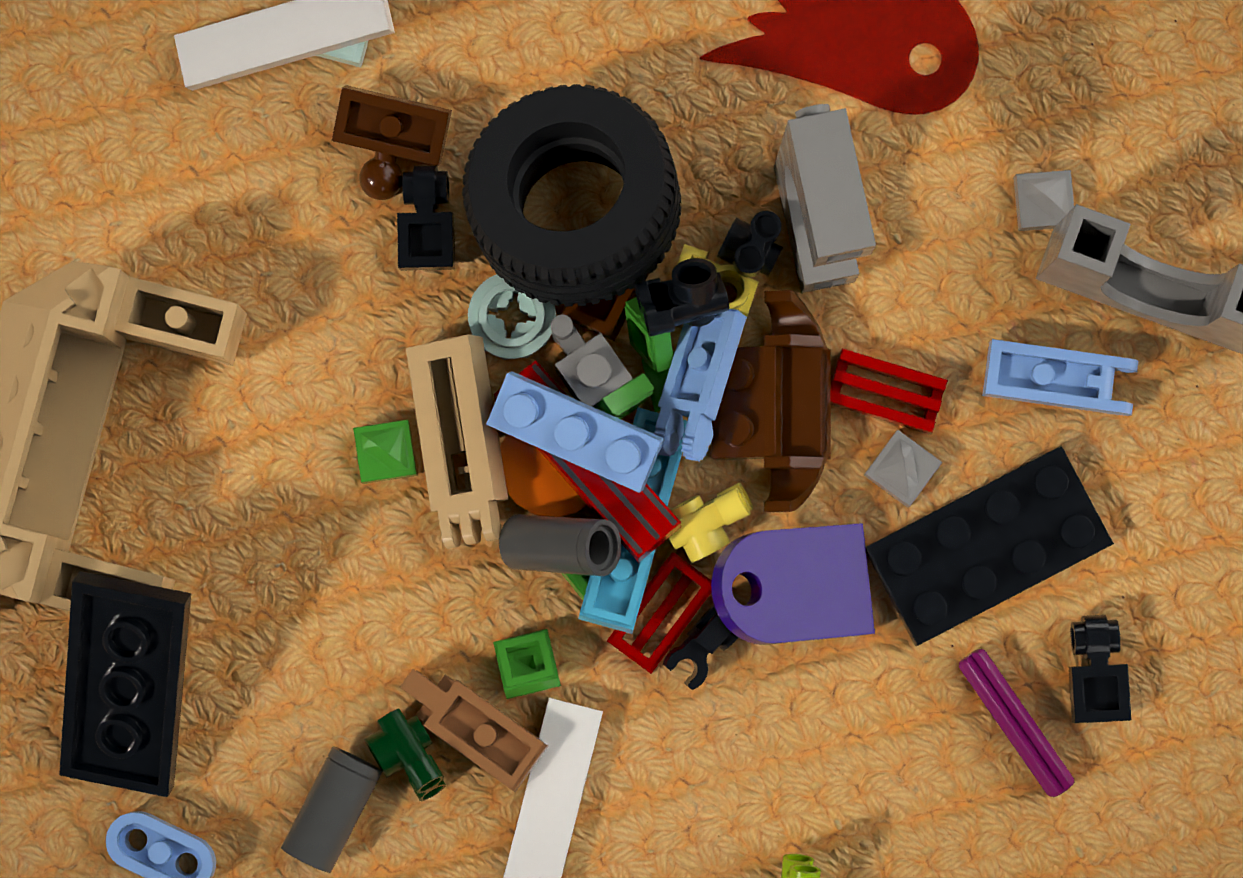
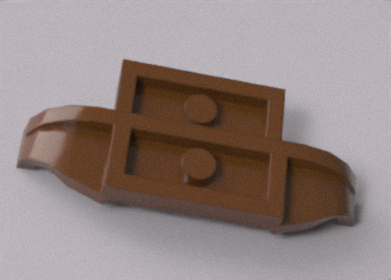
(780, 404)

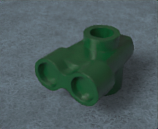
(402, 745)

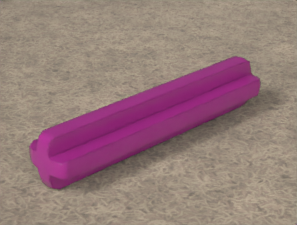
(1016, 723)

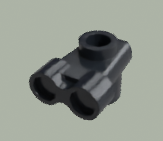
(752, 245)
(688, 298)

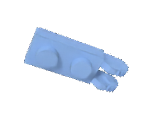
(697, 384)

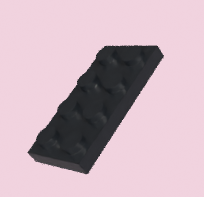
(988, 546)
(124, 683)

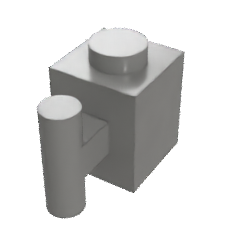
(589, 368)

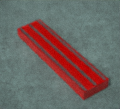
(639, 517)

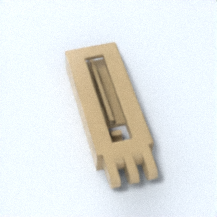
(452, 414)

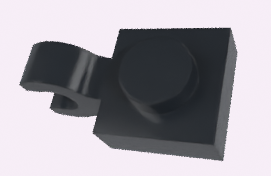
(703, 639)

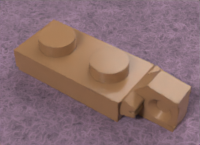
(475, 728)

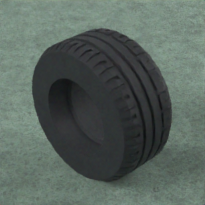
(561, 129)

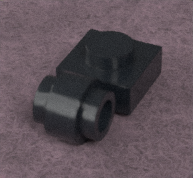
(426, 236)
(1100, 689)

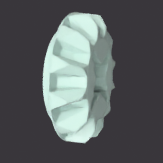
(527, 338)

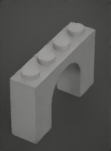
(823, 198)
(1092, 261)

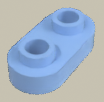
(162, 850)

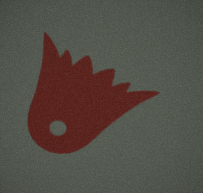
(864, 49)

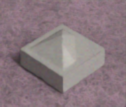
(1042, 199)
(902, 468)

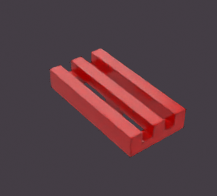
(931, 404)
(689, 574)

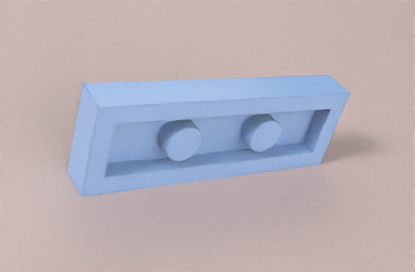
(575, 431)

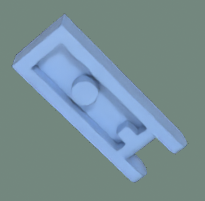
(1055, 377)

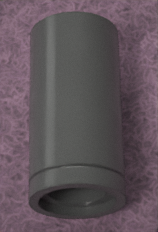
(560, 545)
(331, 809)

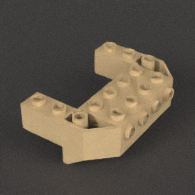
(56, 384)

